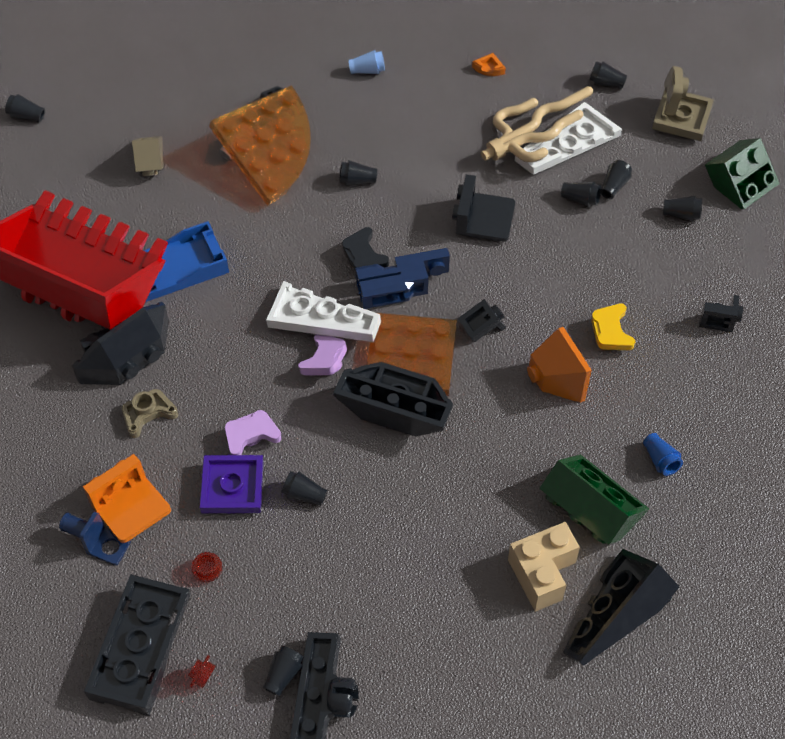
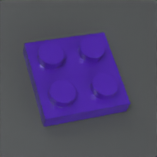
(232, 484)

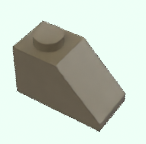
(148, 155)

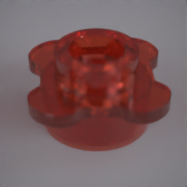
(201, 672)

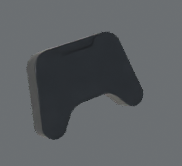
(360, 252)

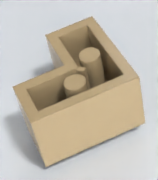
(538, 562)

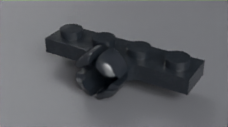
(320, 691)

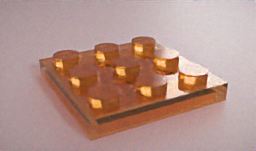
(416, 345)

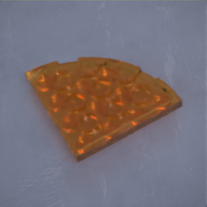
(267, 141)

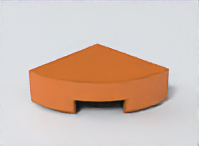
(489, 65)

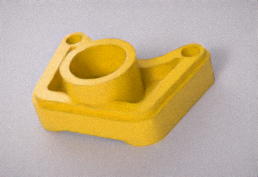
(608, 328)

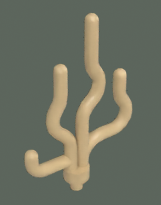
(514, 139)

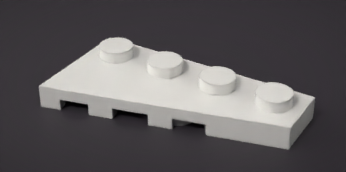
(573, 140)
(311, 314)

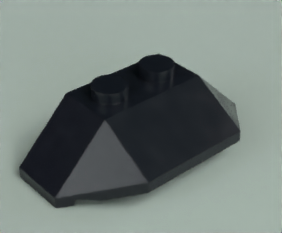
(125, 348)
(394, 398)

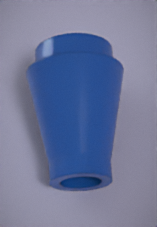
(664, 456)

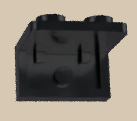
(482, 214)

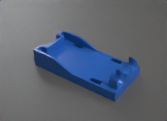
(190, 259)

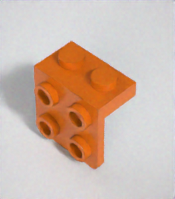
(126, 499)

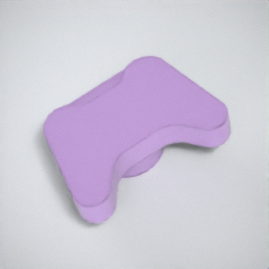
(326, 358)
(250, 430)

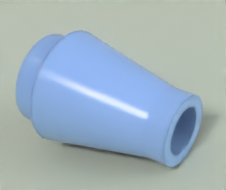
(368, 63)

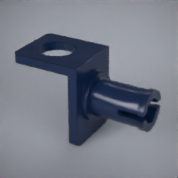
(93, 536)

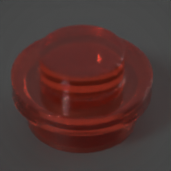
(207, 567)

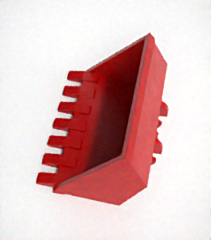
(77, 264)

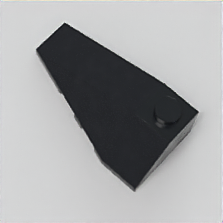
(629, 596)

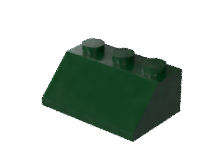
(592, 499)

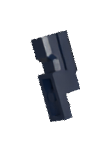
(400, 282)

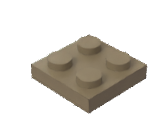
(689, 118)

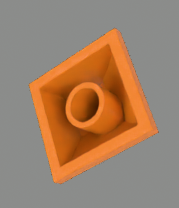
(560, 367)

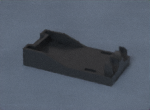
(137, 645)

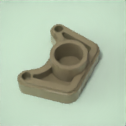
(676, 89)
(146, 407)

